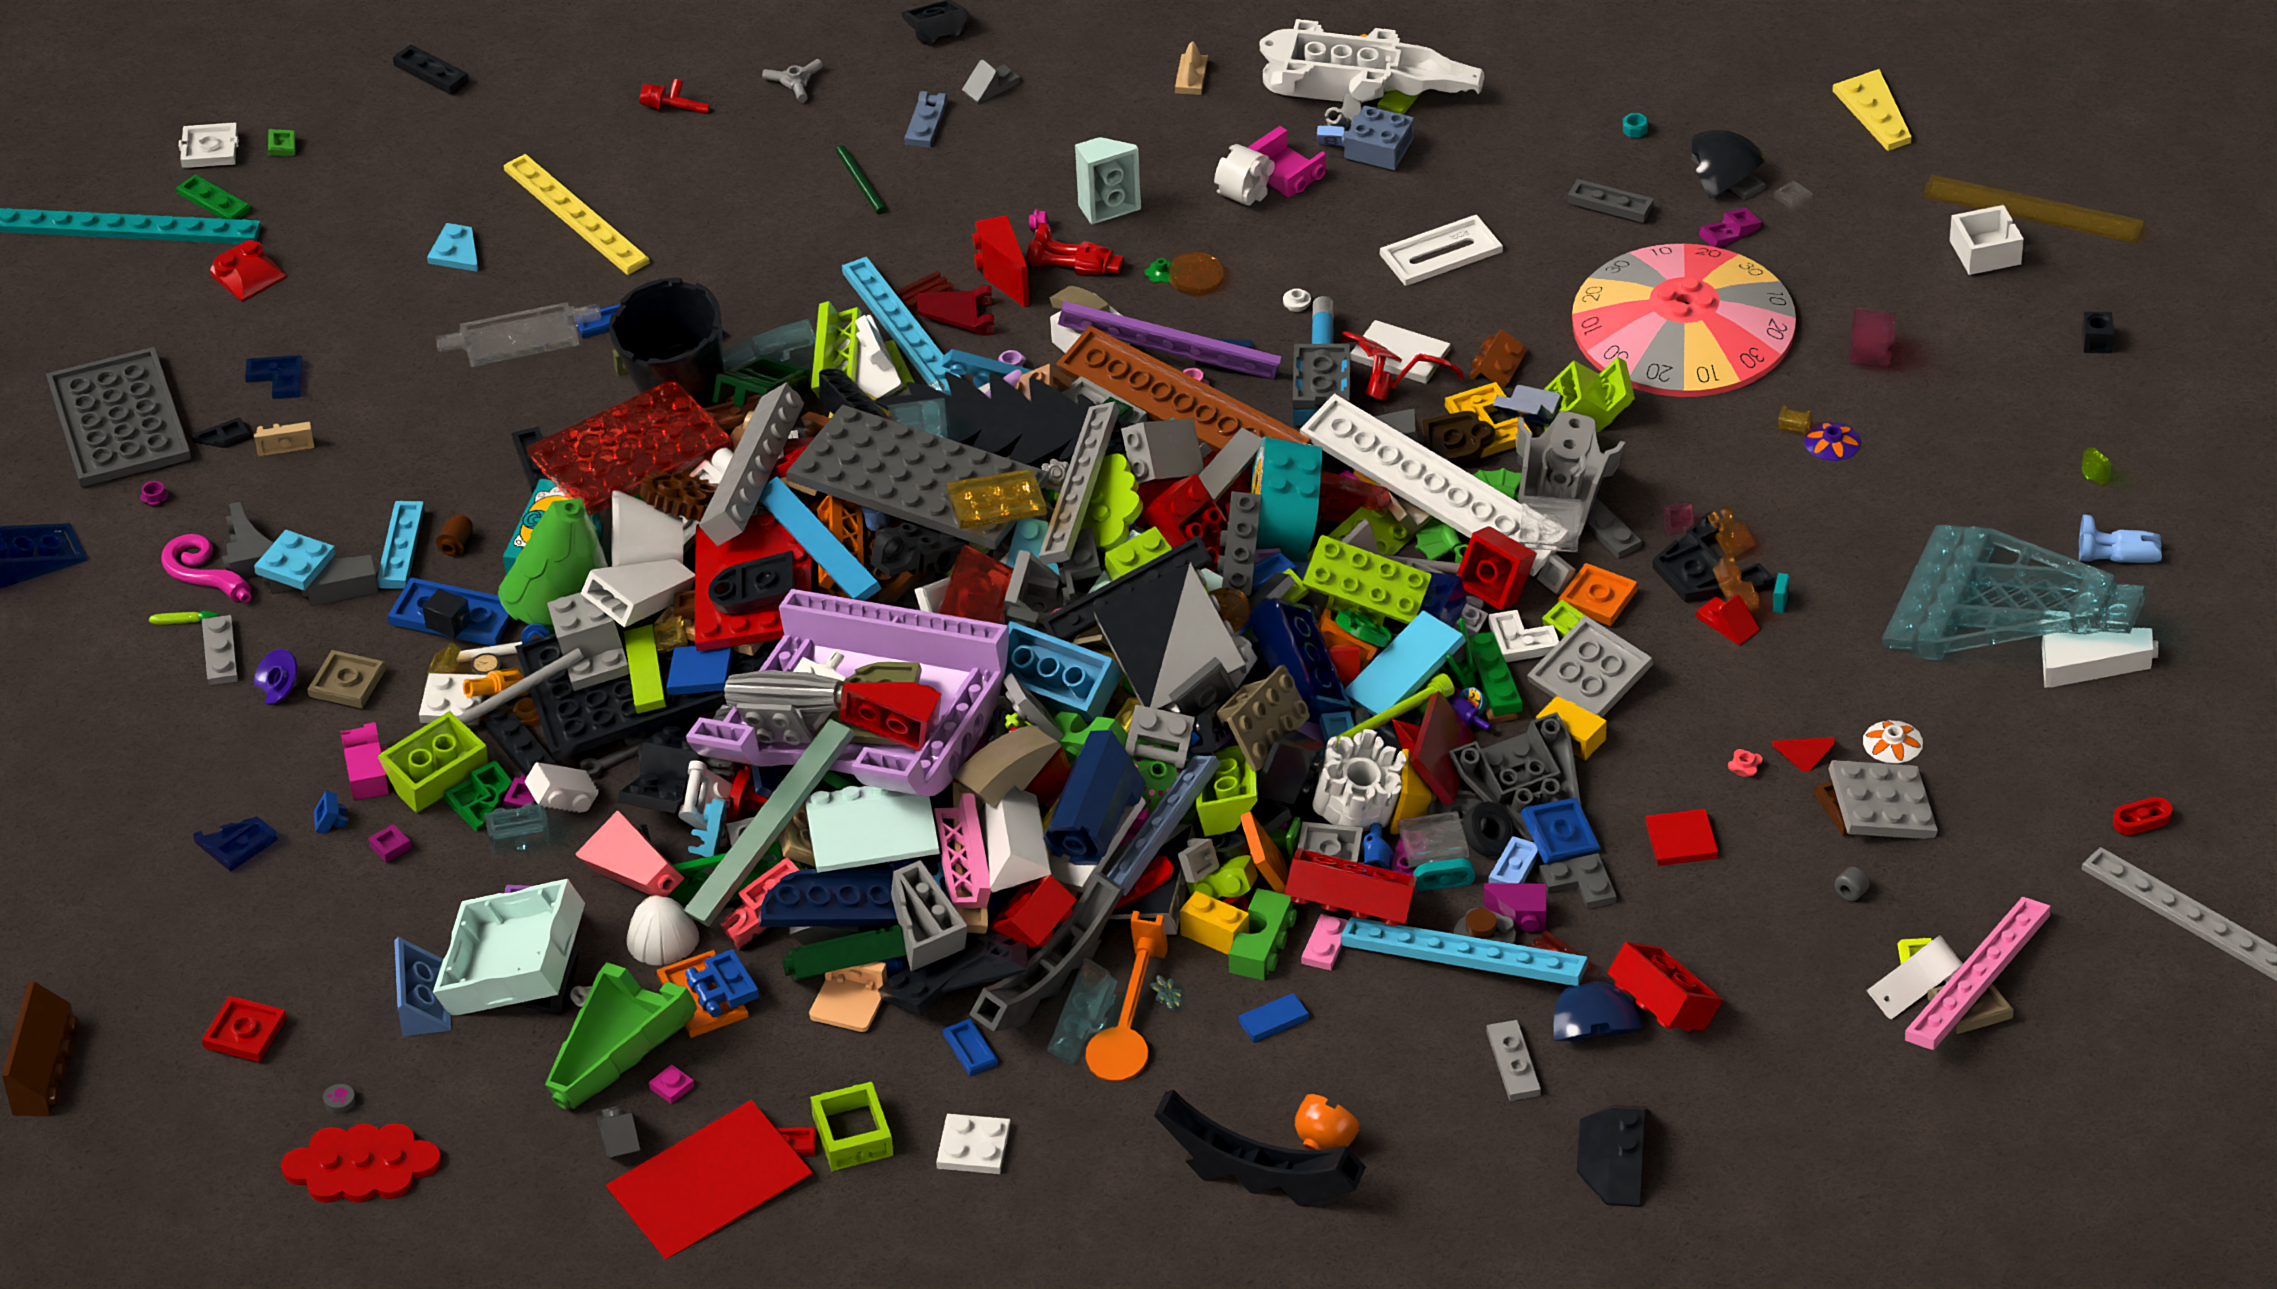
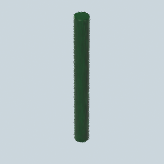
(860, 179)

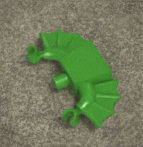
(1438, 538)

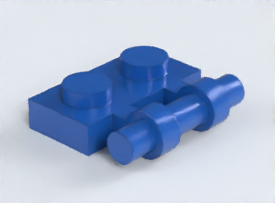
(729, 976)

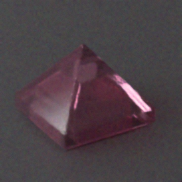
(1678, 517)

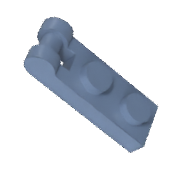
(926, 119)

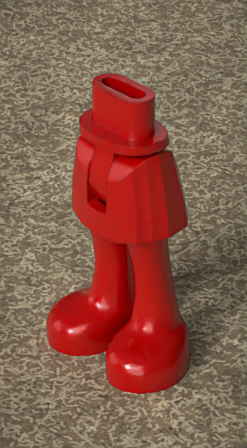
(1084, 257)

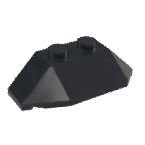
(1613, 1153)

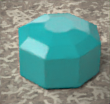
(1635, 125)

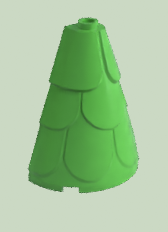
(552, 563)
(615, 1033)

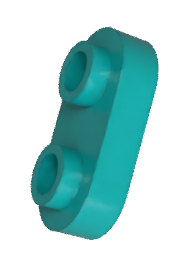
(1444, 874)

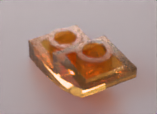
(1729, 580)

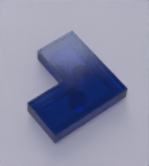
(282, 370)

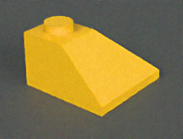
(1413, 797)

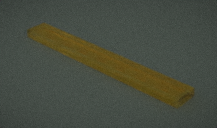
(2035, 209)

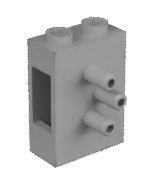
(1162, 450)

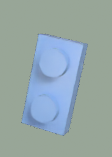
(1515, 862)

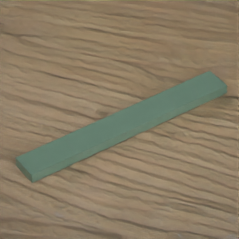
(769, 822)

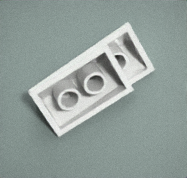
(1014, 840)

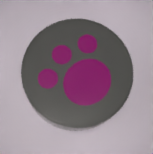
(339, 1098)

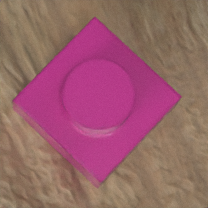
(671, 1084)

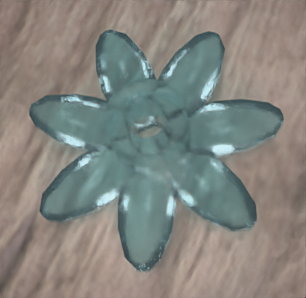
(1167, 993)

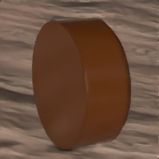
(1481, 923)

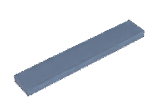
(1163, 821)

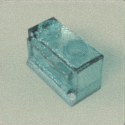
(516, 824)

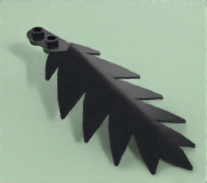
(1041, 424)

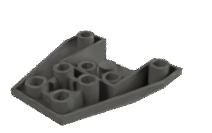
(1522, 770)

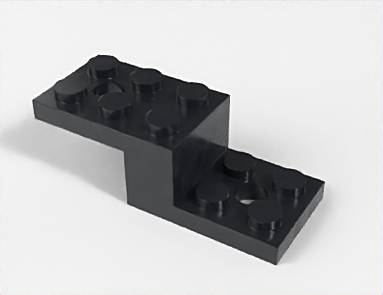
(663, 770)

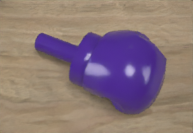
(1467, 712)

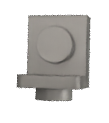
(1198, 859)

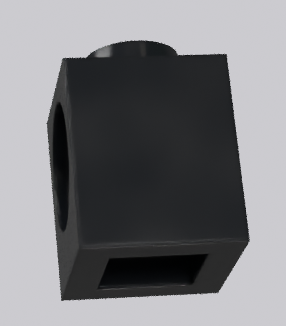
(2097, 332)

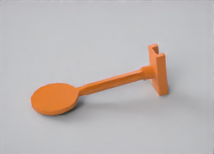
(1119, 1051)

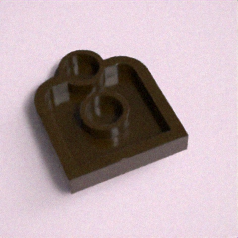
(1458, 436)

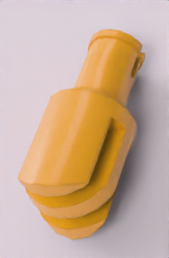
(493, 683)

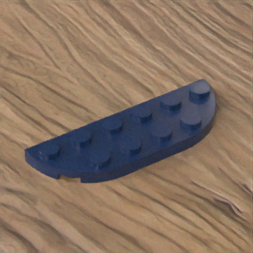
(830, 899)

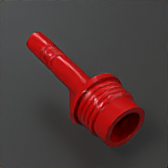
(656, 96)

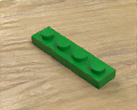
(1494, 675)

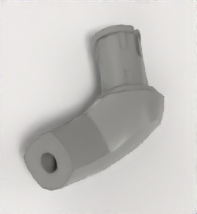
(1344, 116)

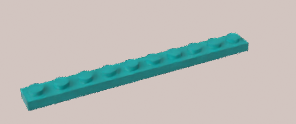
(128, 226)

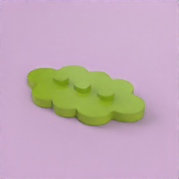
(1112, 503)

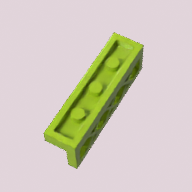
(830, 338)

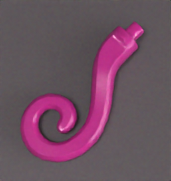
(225, 580)

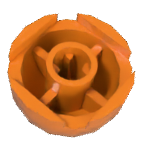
(1324, 1126)

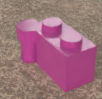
(362, 761)

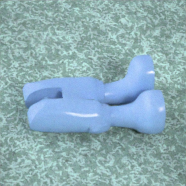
(2119, 546)

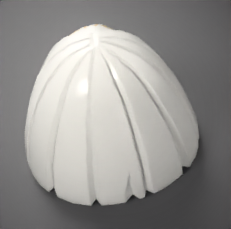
(661, 932)

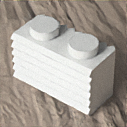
(561, 787)

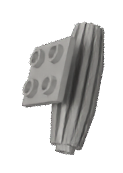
(778, 700)

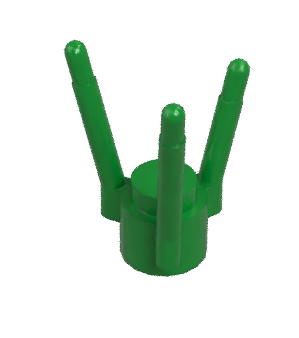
(1461, 673)

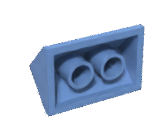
(415, 981)

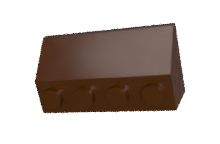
(39, 1052)

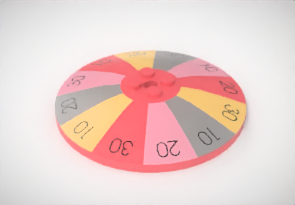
(1721, 341)

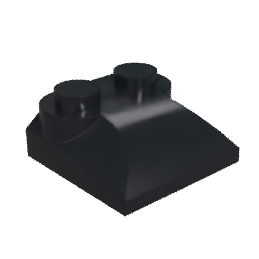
(937, 20)

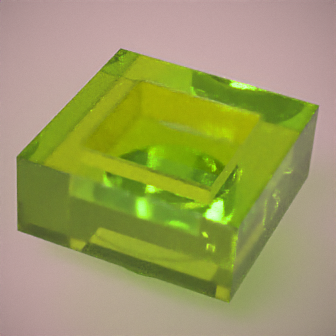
(2096, 466)

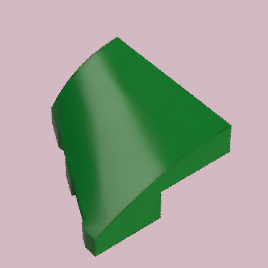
(486, 788)

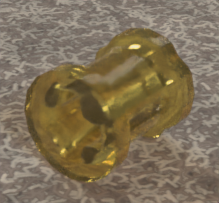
(1794, 420)

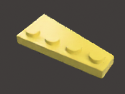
(1874, 106)

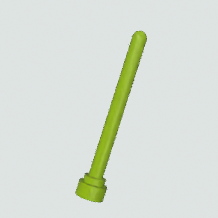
(1439, 683)

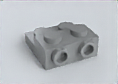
(1333, 840)

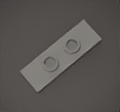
(1513, 1060)

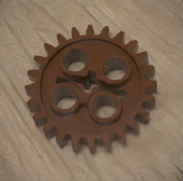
(678, 494)

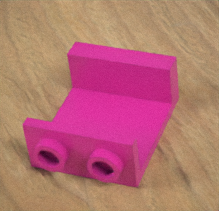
(1291, 169)

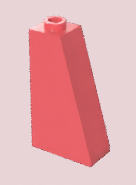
(629, 857)

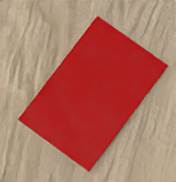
(709, 1179)

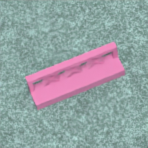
(972, 849)

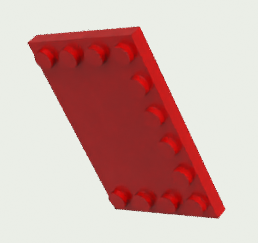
(760, 539)

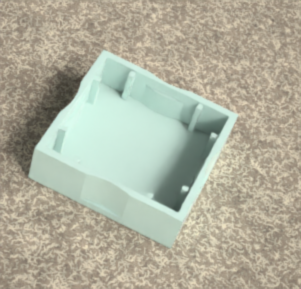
(509, 948)

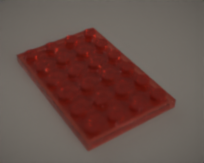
(624, 443)

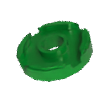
(1363, 628)

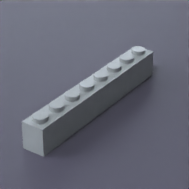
(751, 464)

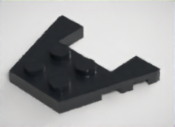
(1689, 565)

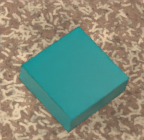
(1781, 593)

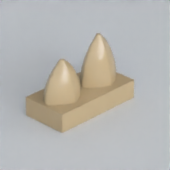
(1191, 71)

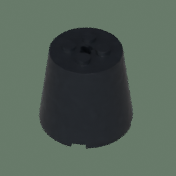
(670, 334)

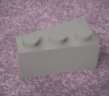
(926, 917)

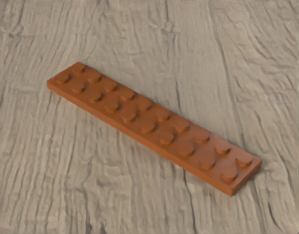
(1167, 391)

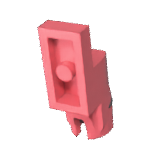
(743, 922)

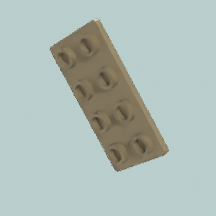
(1263, 714)

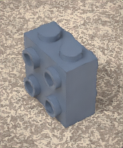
(1378, 137)

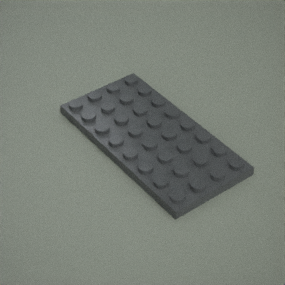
(900, 471)

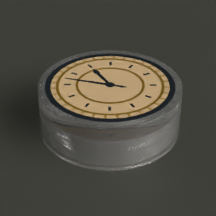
(485, 663)

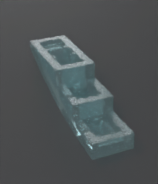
(772, 343)

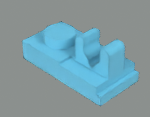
(715, 816)

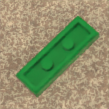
(213, 198)

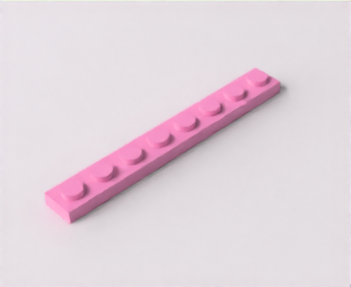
(1977, 973)

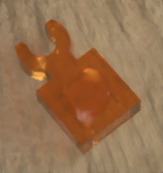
(1732, 536)

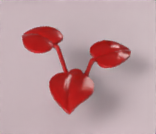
(1380, 380)

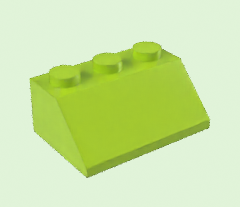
(433, 761)
(1228, 793)

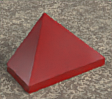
(1803, 752)

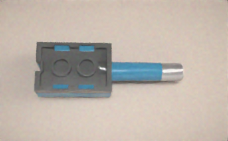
(1319, 367)

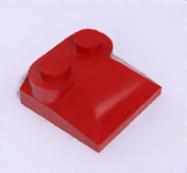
(246, 270)

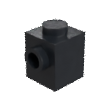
(446, 613)

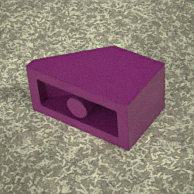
(1520, 902)

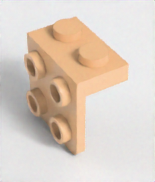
(850, 996)

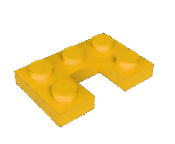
(1481, 402)

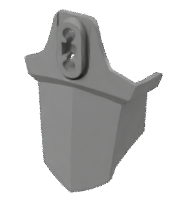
(1563, 472)

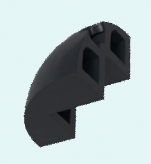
(1724, 159)

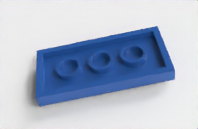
(488, 616)

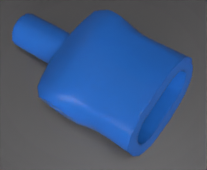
(1376, 850)

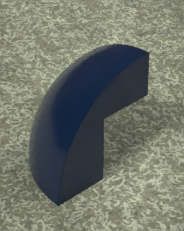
(1592, 1011)

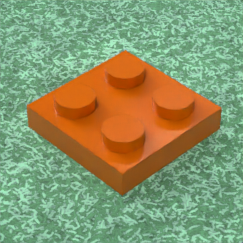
(1599, 593)

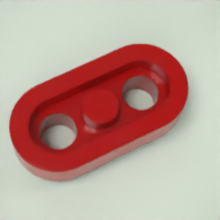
(2139, 817)

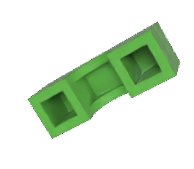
(1076, 731)
(1257, 953)

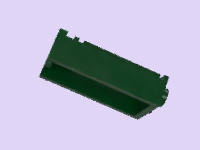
(760, 377)
(843, 953)

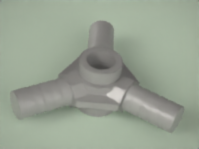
(795, 77)

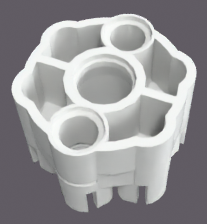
(1358, 781)

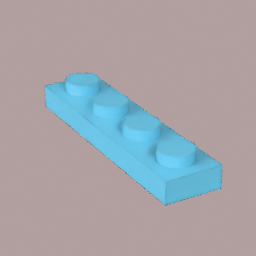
(400, 544)

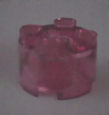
(1871, 337)

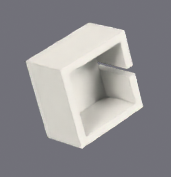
(1986, 239)

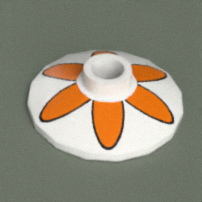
(1893, 741)

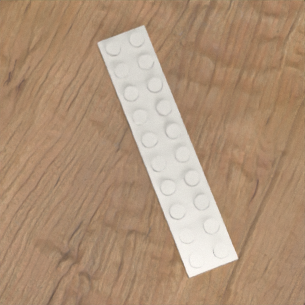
(1414, 472)

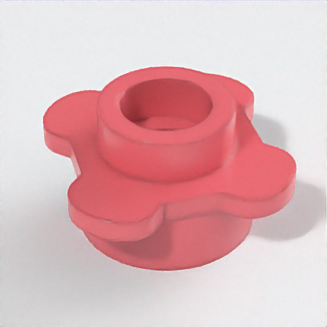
(1744, 763)

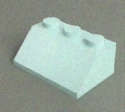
(1107, 178)

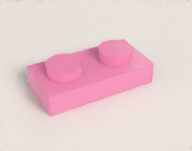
(1324, 942)

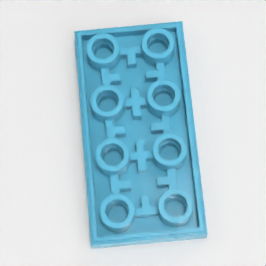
(1404, 664)

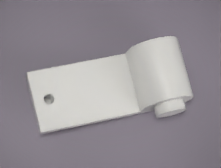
(1915, 977)

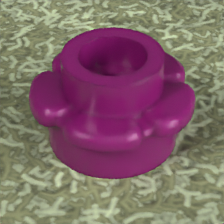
(153, 493)

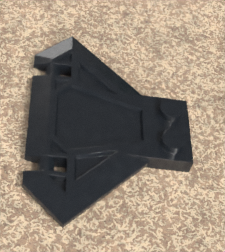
(982, 960)

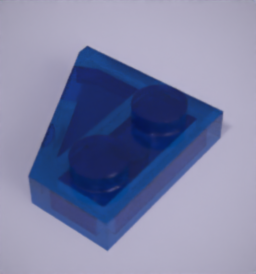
(237, 841)

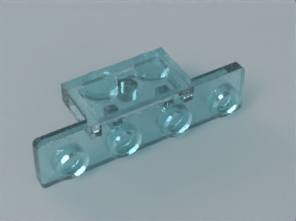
(1083, 1011)

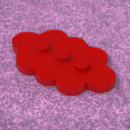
(361, 1163)

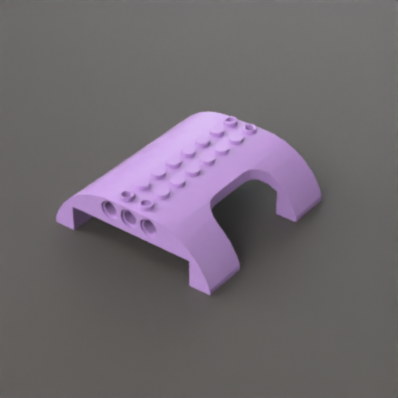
(957, 658)

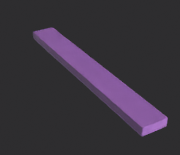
(1171, 340)

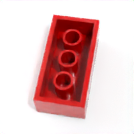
(1350, 886)

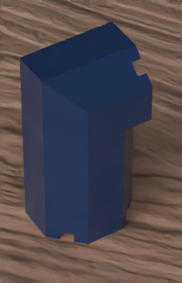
(1094, 800)

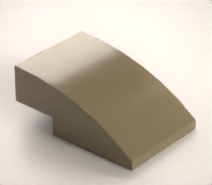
(1006, 764)

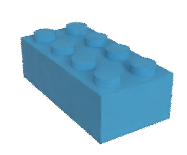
(1061, 672)

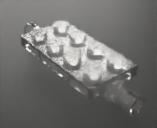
(519, 333)

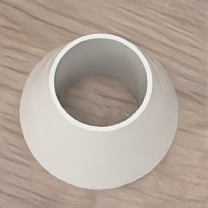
(643, 532)

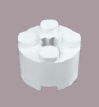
(1244, 175)

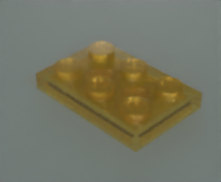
(996, 498)

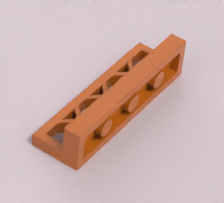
(833, 516)

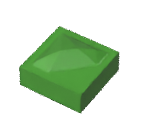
(281, 142)

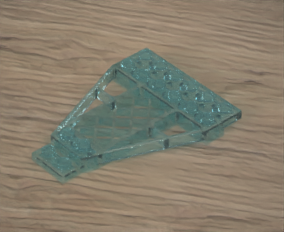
(1958, 567)

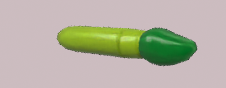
(181, 617)

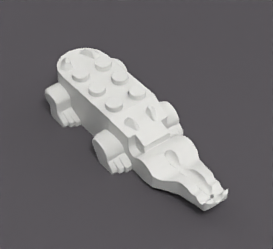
(1331, 65)

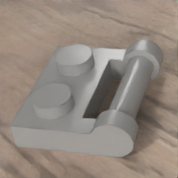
(1161, 728)

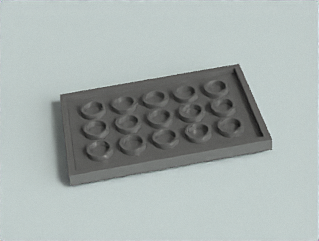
(118, 416)

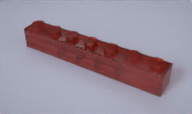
(1354, 491)

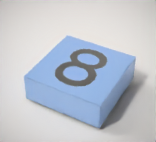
(1330, 135)

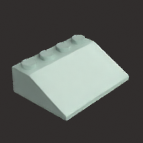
(868, 827)

